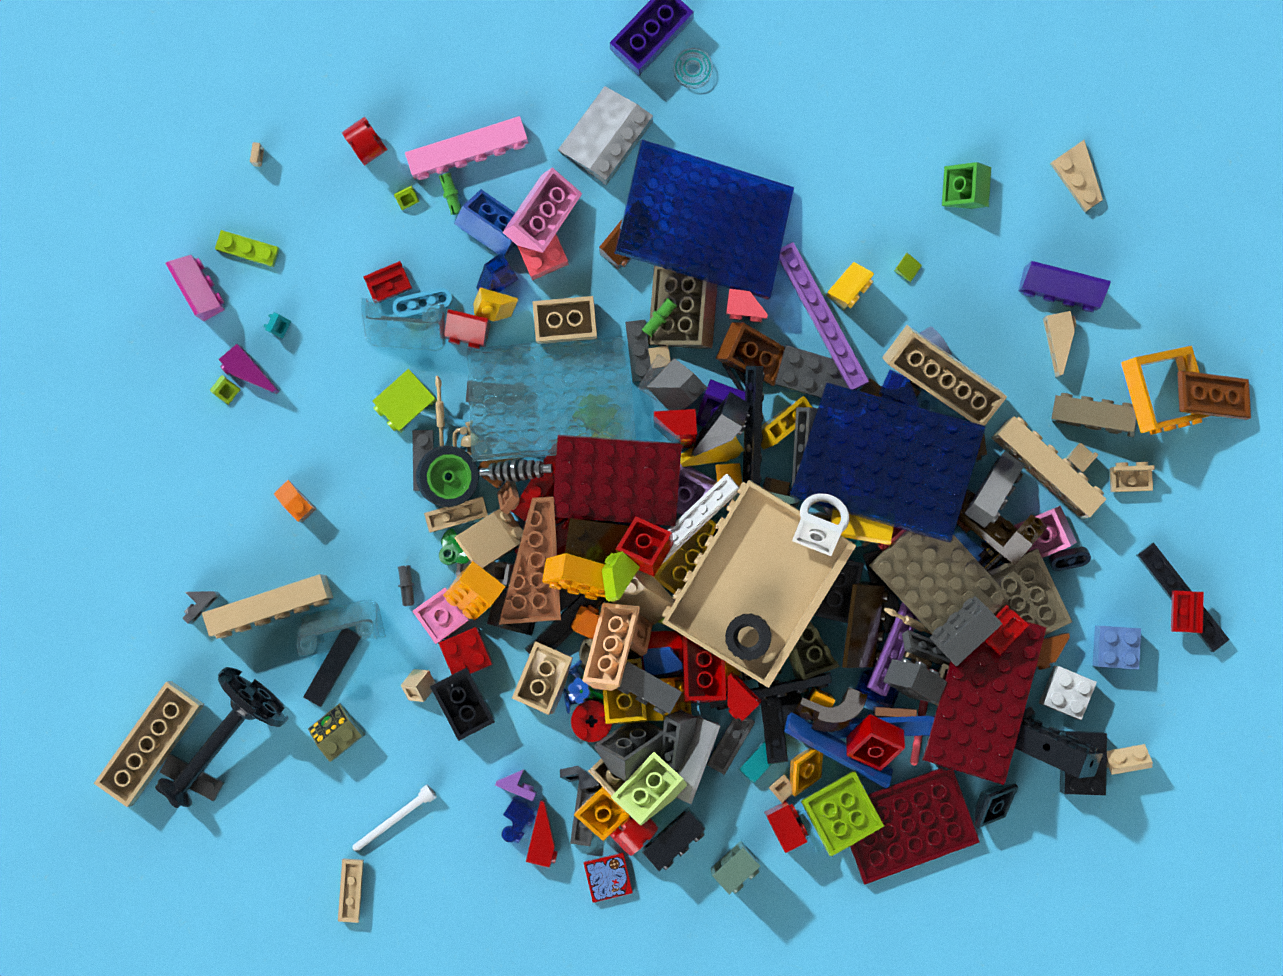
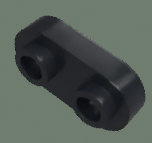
(1069, 558)

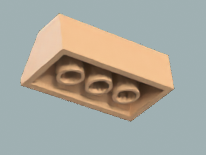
(610, 646)

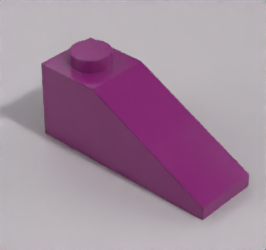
(241, 365)

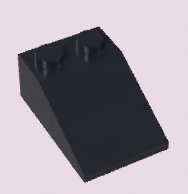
(723, 425)
(463, 704)

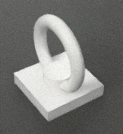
(819, 533)

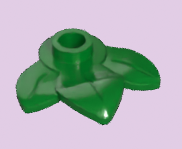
(449, 544)

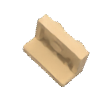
(1131, 478)
(1128, 759)

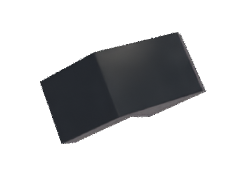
(586, 780)

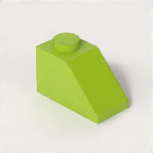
(617, 575)

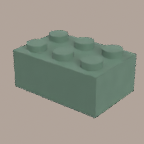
(735, 868)

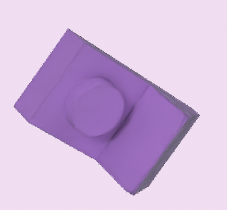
(511, 784)

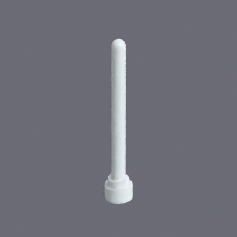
(426, 795)

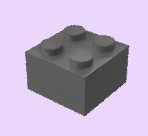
(915, 680)

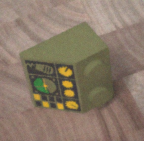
(335, 732)

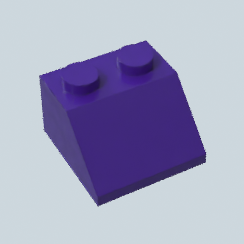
(713, 398)

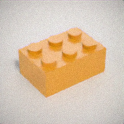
(575, 575)
(473, 591)

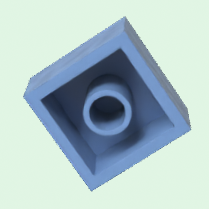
(1116, 647)

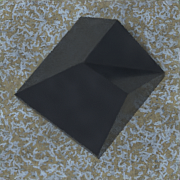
(994, 804)

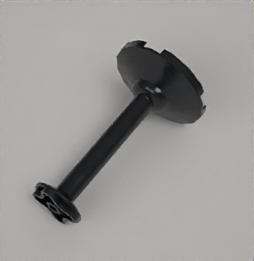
(247, 702)

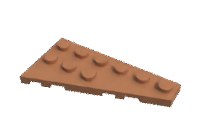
(527, 595)

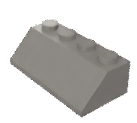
(697, 757)

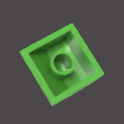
(966, 185)

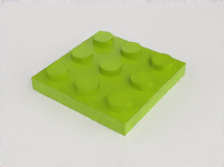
(842, 813)

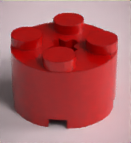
(364, 141)
(582, 728)
(633, 835)

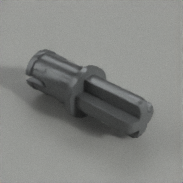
(406, 585)

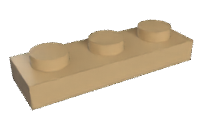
(456, 515)
(350, 890)

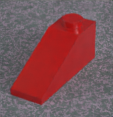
(542, 842)

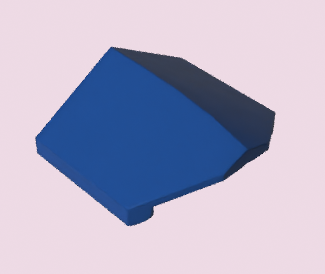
(662, 663)

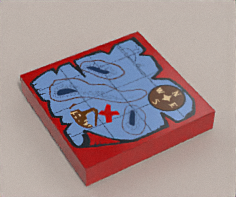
(608, 877)

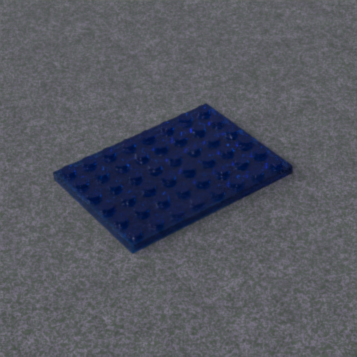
(704, 219)
(889, 461)

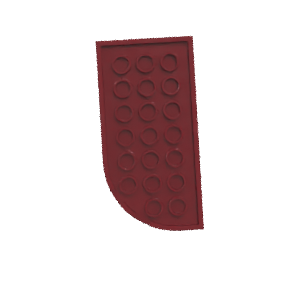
(984, 708)

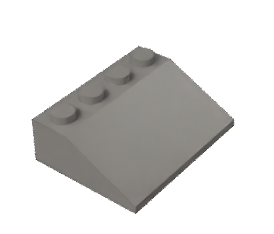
(606, 134)

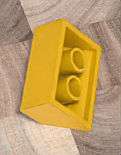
(864, 529)
(624, 708)

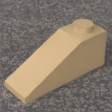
(1059, 335)

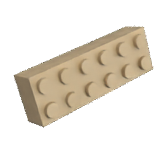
(944, 376)
(1049, 468)
(268, 605)
(149, 743)

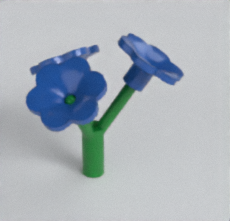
(579, 690)

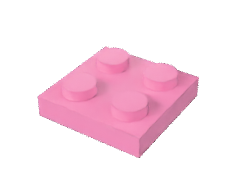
(439, 617)

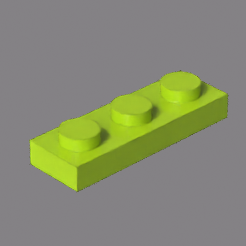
(247, 248)

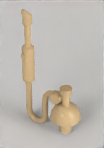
(466, 439)
(916, 625)

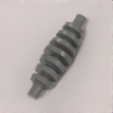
(516, 470)

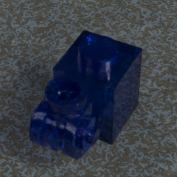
(520, 815)

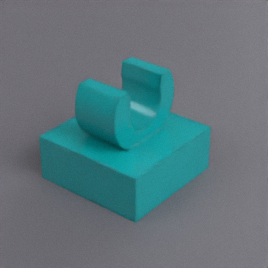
(277, 325)

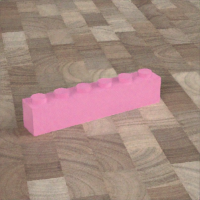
(466, 148)

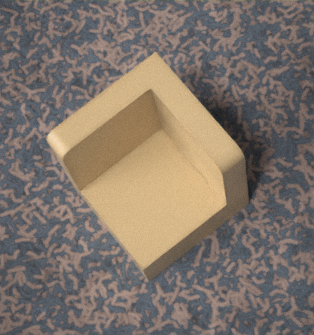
(1081, 458)
(418, 685)

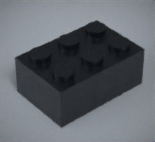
(838, 599)
(1089, 785)
(674, 840)

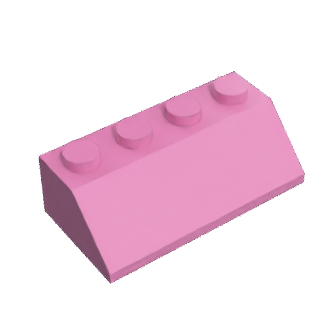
(542, 211)

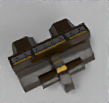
(990, 557)

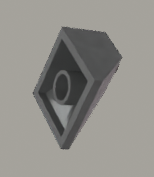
(676, 386)

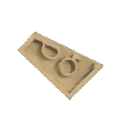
(1078, 176)

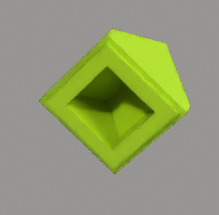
(406, 197)

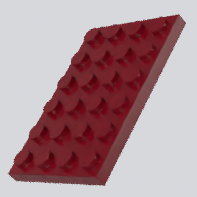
(616, 479)
(920, 823)

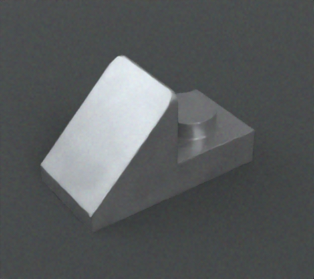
(203, 601)

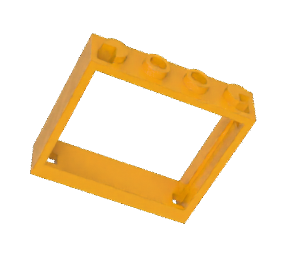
(1139, 393)

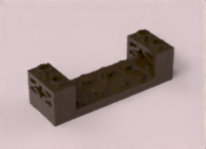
(1002, 534)

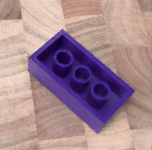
(650, 32)

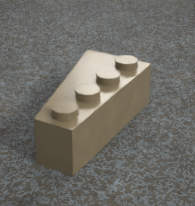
(1094, 414)

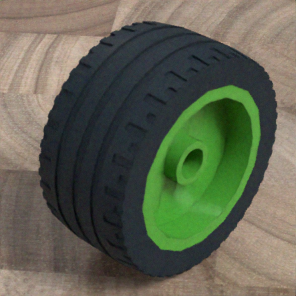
(432, 471)

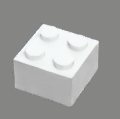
(1067, 692)

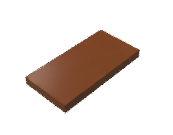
(1214, 395)

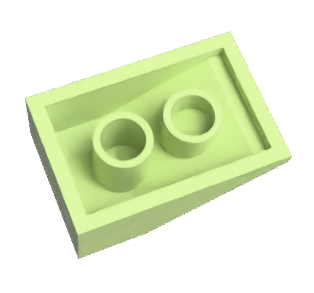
(649, 789)

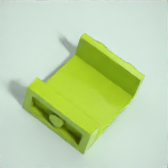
(403, 400)

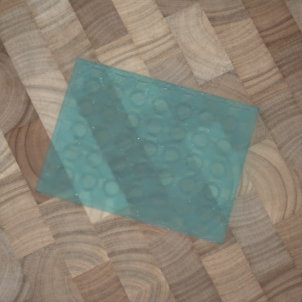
(539, 391)

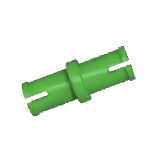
(450, 193)
(659, 317)

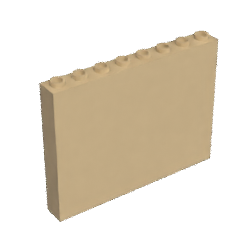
(756, 571)

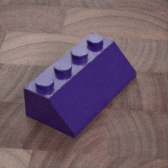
(1063, 286)

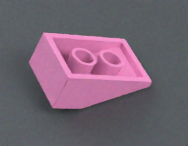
(1056, 535)

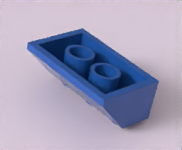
(486, 220)

